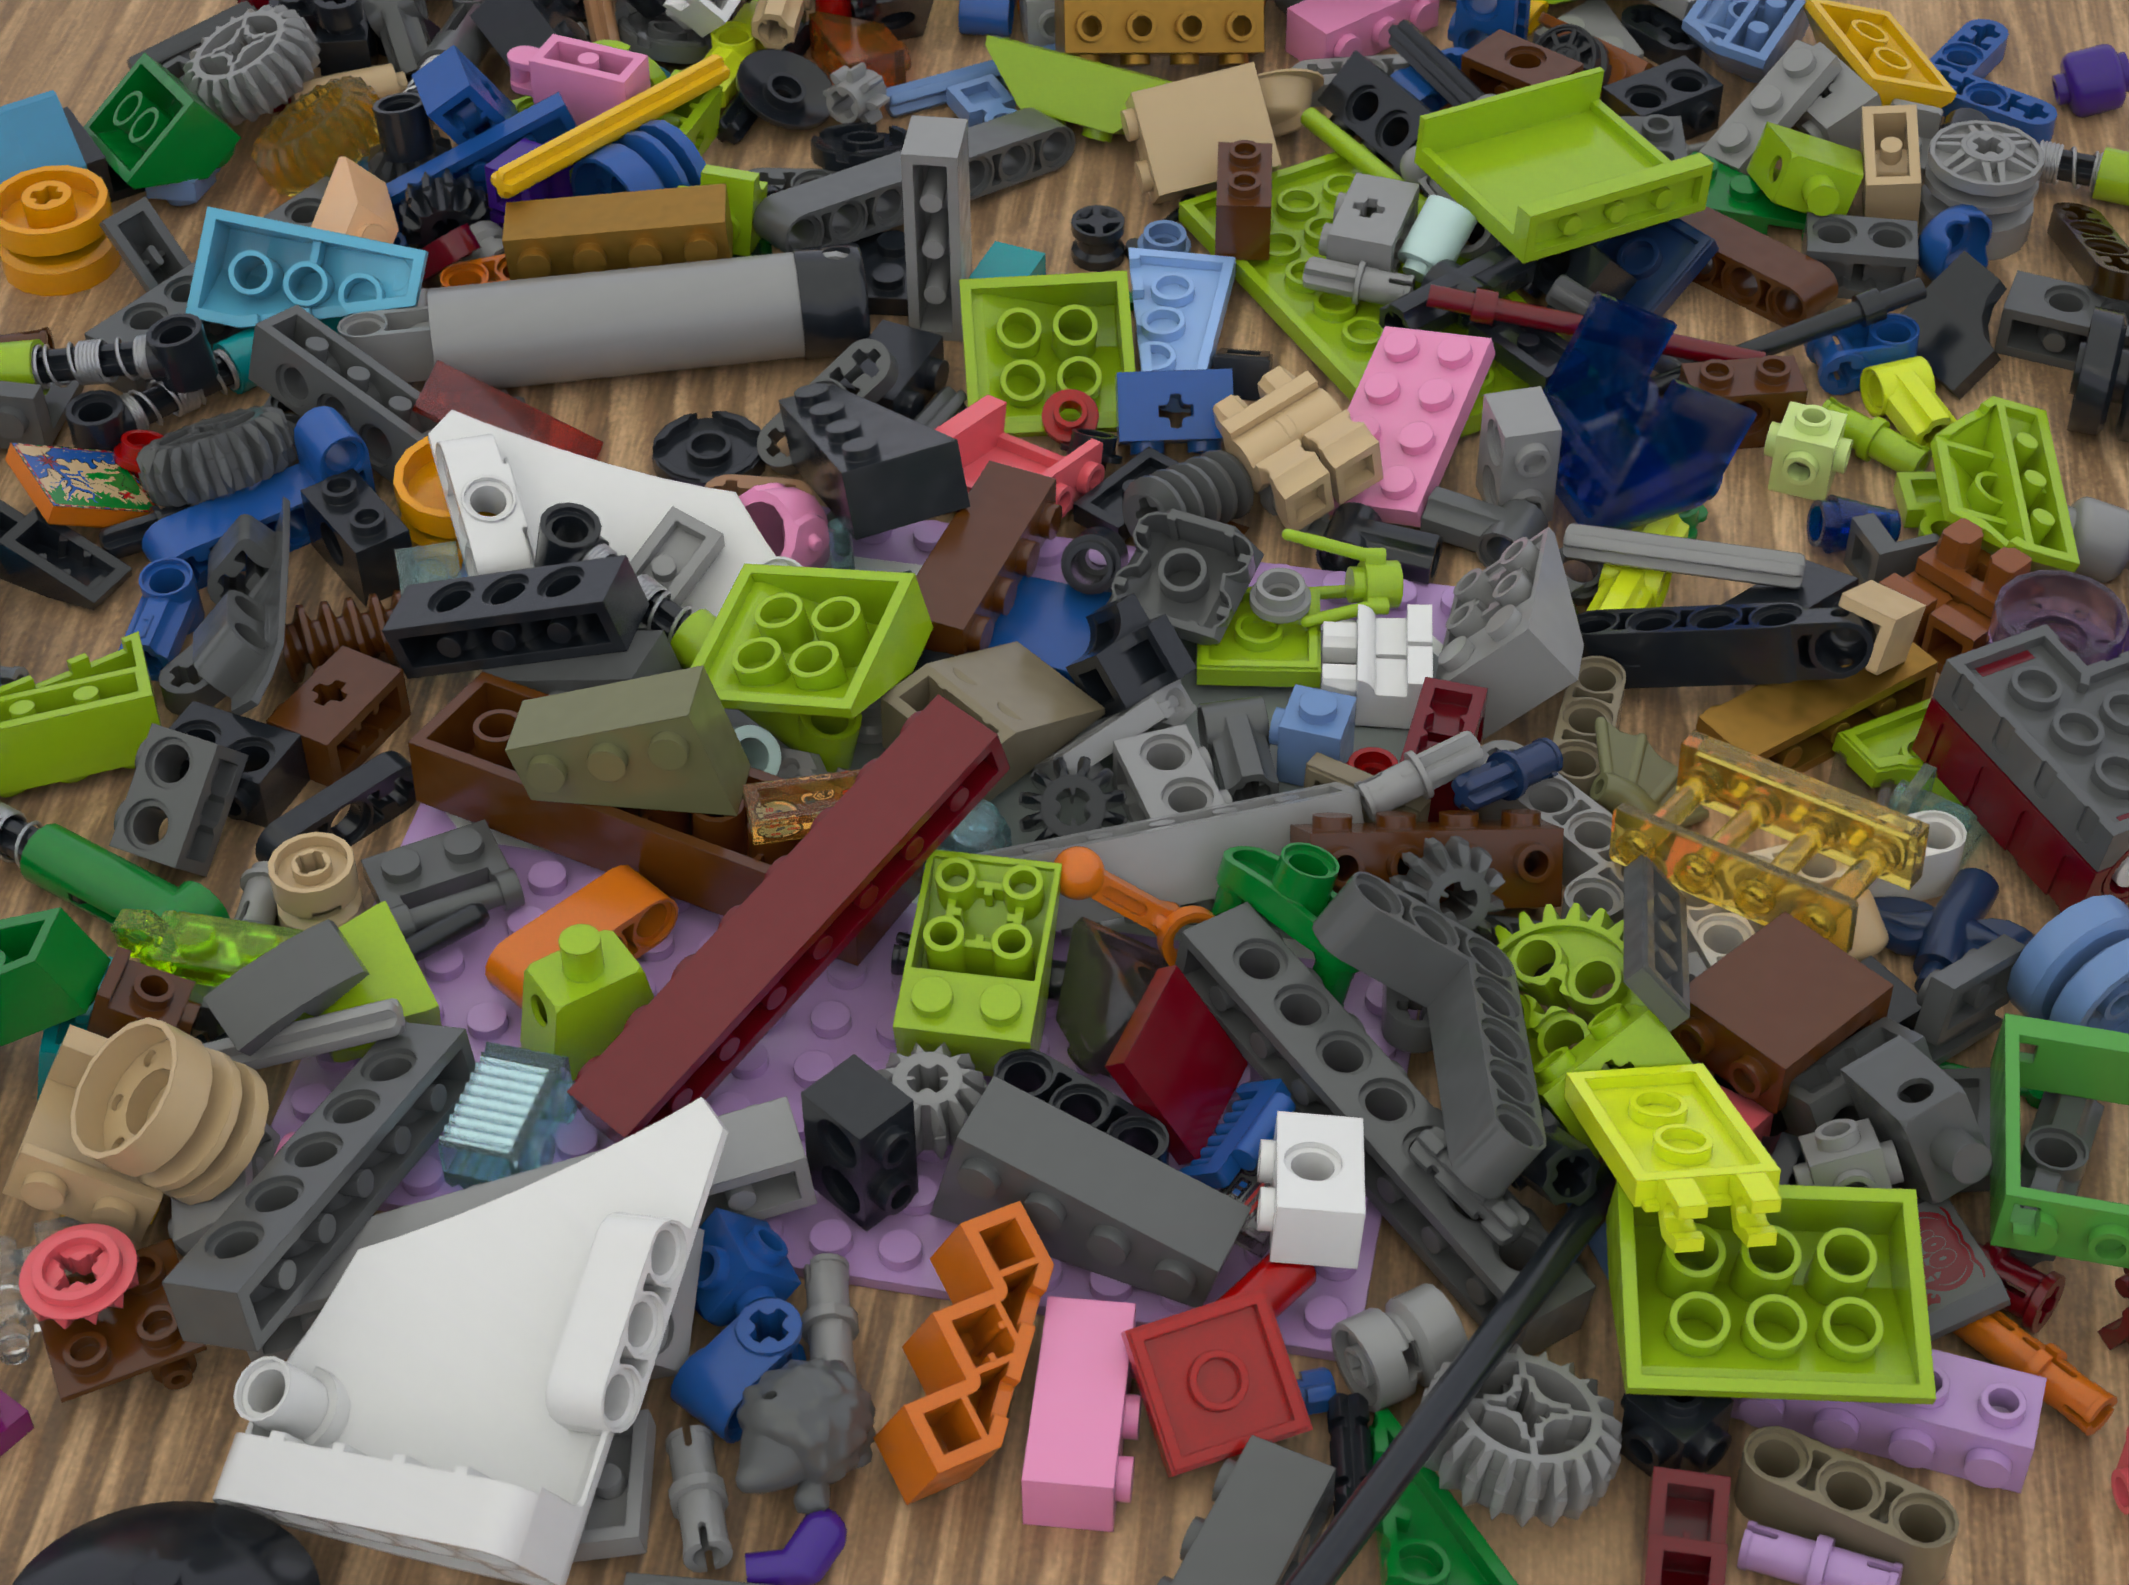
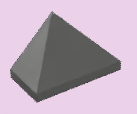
(145, 244)

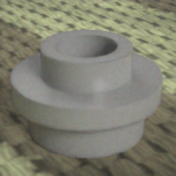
(1280, 596)

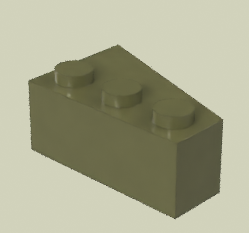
(632, 746)

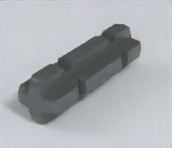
(1501, 1219)

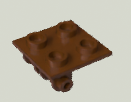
(126, 1339)

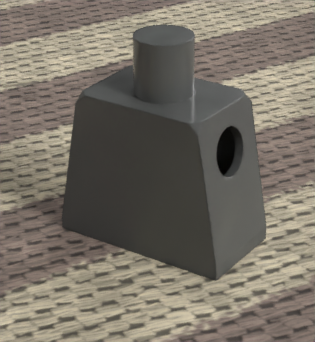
(1934, 1134)

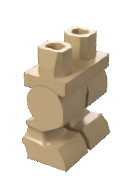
(1284, 436)

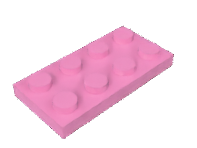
(1416, 407)

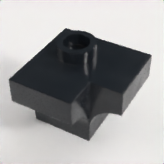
(1128, 656)

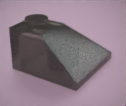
(1101, 990)

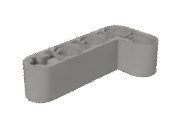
(1587, 868)

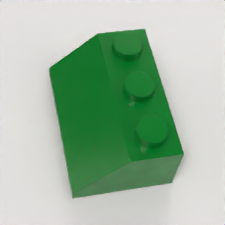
(159, 129)

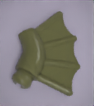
(1634, 773)

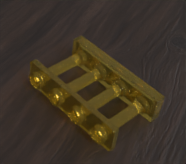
(1788, 805)

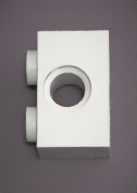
(1314, 1189)

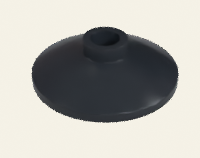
(783, 89)

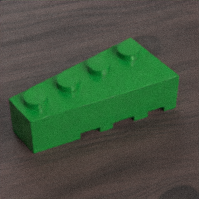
(45, 972)

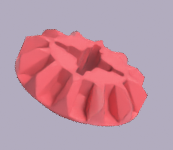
(79, 1250)

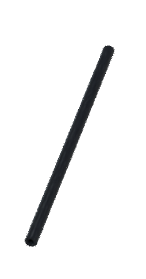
(1454, 1391)

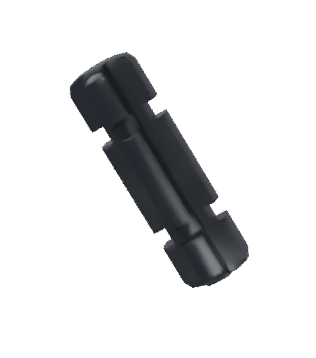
(1349, 1444)

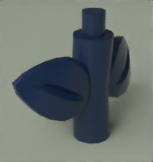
(1951, 927)

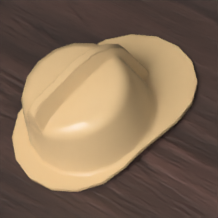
(1287, 96)

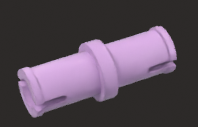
(1811, 1561)

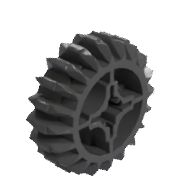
(217, 456)

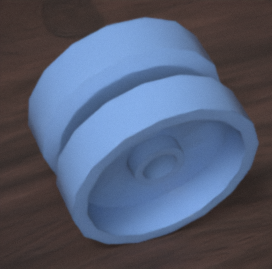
(2077, 967)

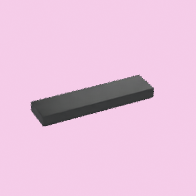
(1656, 942)

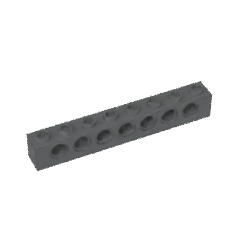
(1322, 1053)

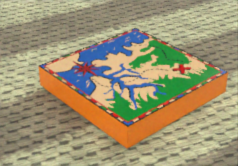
(78, 485)

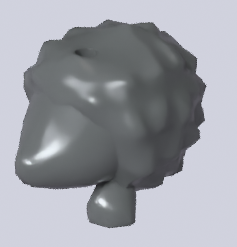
(804, 1430)

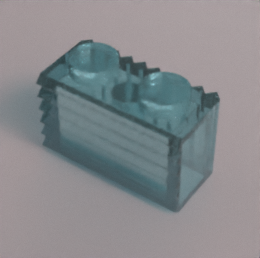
(506, 1115)

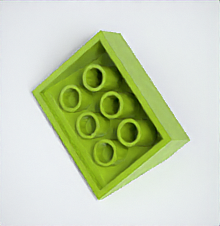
(1808, 1319)

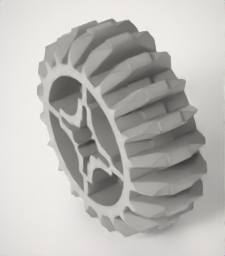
(253, 63)
(1531, 1442)

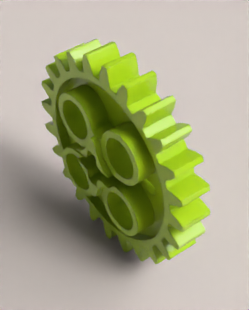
(1584, 959)

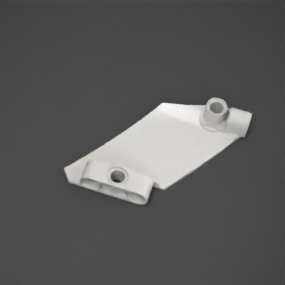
(521, 478)

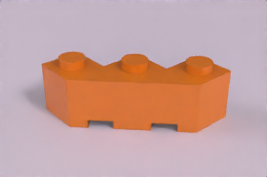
(968, 1353)

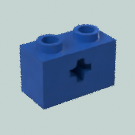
(460, 96)
(1146, 392)

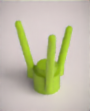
(1370, 583)

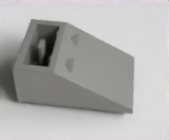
(1514, 631)

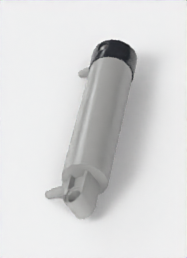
(627, 320)

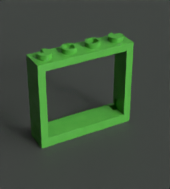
(2065, 1062)

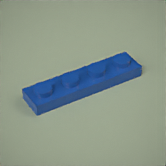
(536, 123)

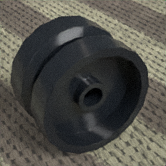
(2101, 376)

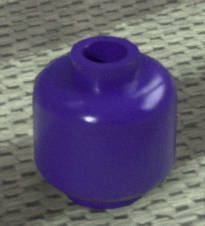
(2092, 80)

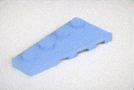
(1179, 308)

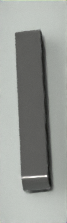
(870, 195)

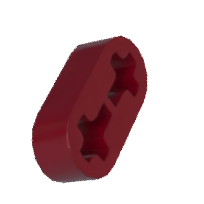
(449, 250)

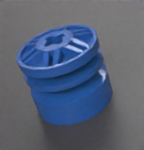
(641, 160)

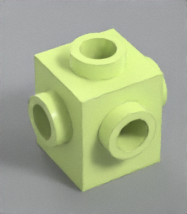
(1807, 450)

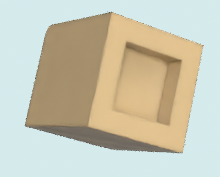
(1893, 618)

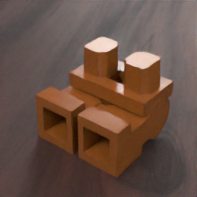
(1959, 590)

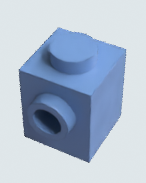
(1311, 724)

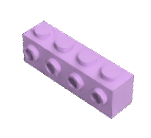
(1975, 1429)

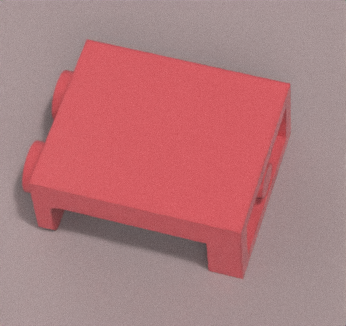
(983, 439)

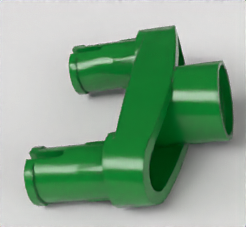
(1290, 894)

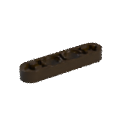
(2091, 248)

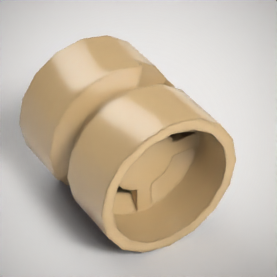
(315, 881)

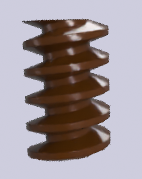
(318, 639)

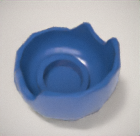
(1949, 235)

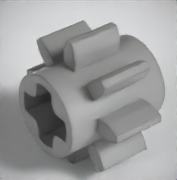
(856, 95)

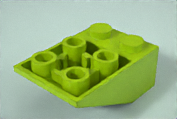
(979, 957)

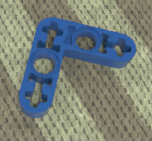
(1965, 64)

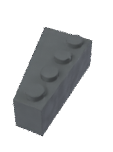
(1090, 1196)

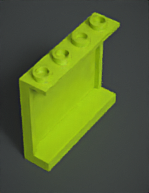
(1556, 167)

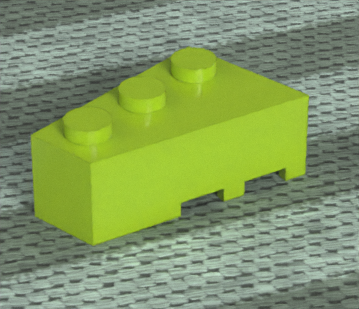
(76, 720)

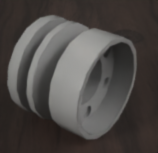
(1985, 168)

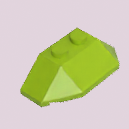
(1068, 85)
(2006, 479)

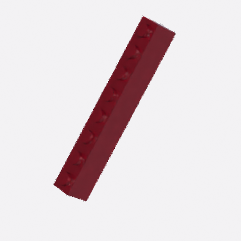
(793, 922)

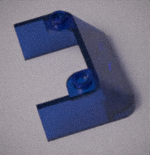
(1624, 447)

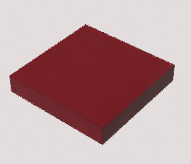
(1177, 1063)

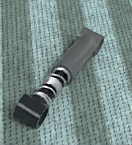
(401, 117)

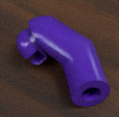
(806, 1554)

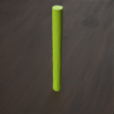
(1349, 148)

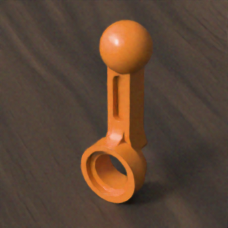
(1085, 877)

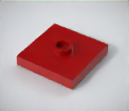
(1216, 1380)

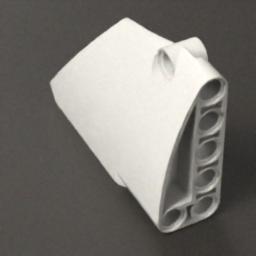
(482, 1366)

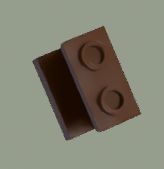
(1778, 1009)

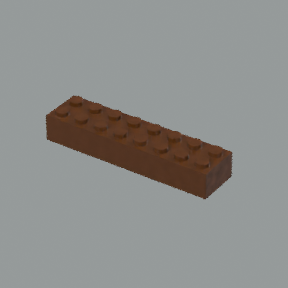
(689, 856)

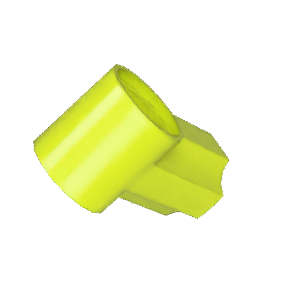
(1907, 396)

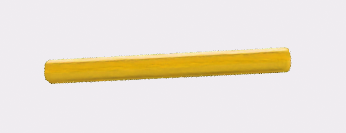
(609, 126)

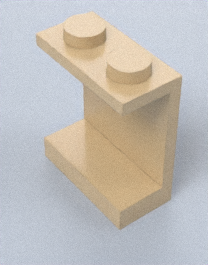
(53, 1172)

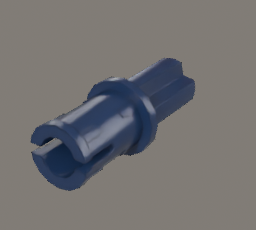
(1507, 774)

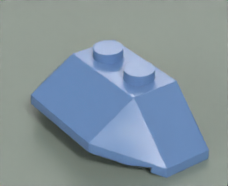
(1746, 34)

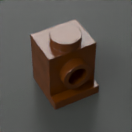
(139, 992)

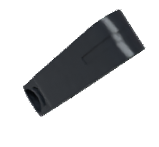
(1728, 643)

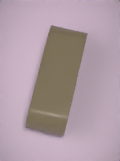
(1594, 695)
(1820, 1479)

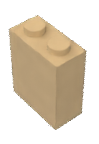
(1184, 121)

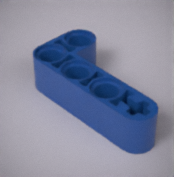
(323, 447)

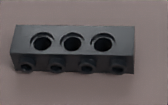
(516, 617)

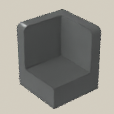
(1875, 554)

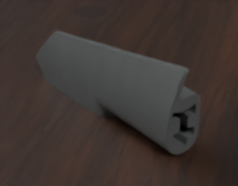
(245, 631)

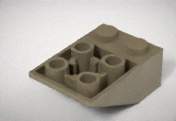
(1008, 693)

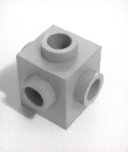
(1847, 1156)

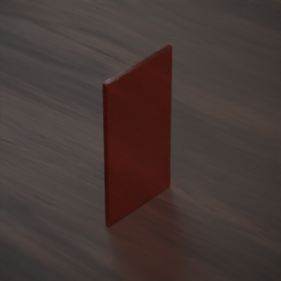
(454, 390)

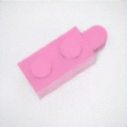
(583, 72)

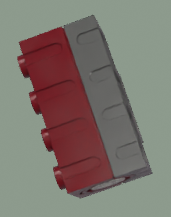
(2039, 758)

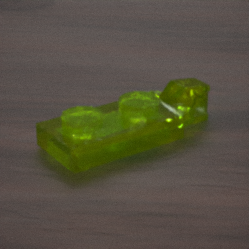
(195, 944)

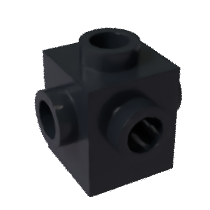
(1675, 1431)

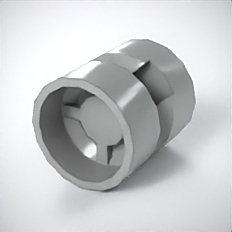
(1397, 1349)

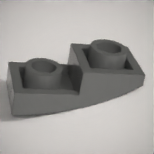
(283, 983)

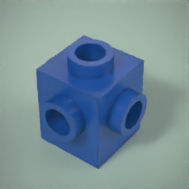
(740, 1265)

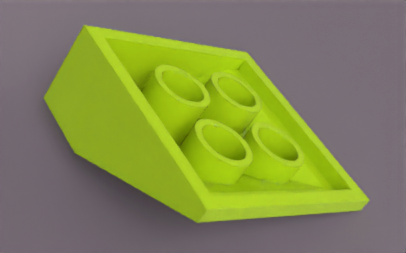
(1045, 337)
(814, 639)

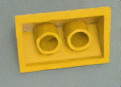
(1878, 52)

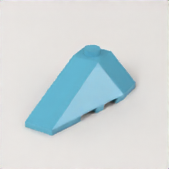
(263, 266)

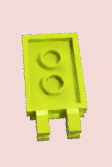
(1678, 1149)

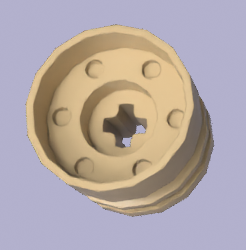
(169, 1111)

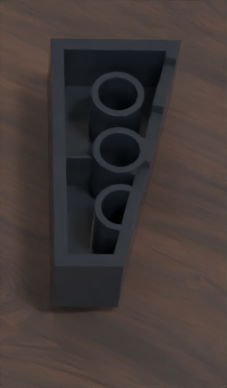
(870, 461)

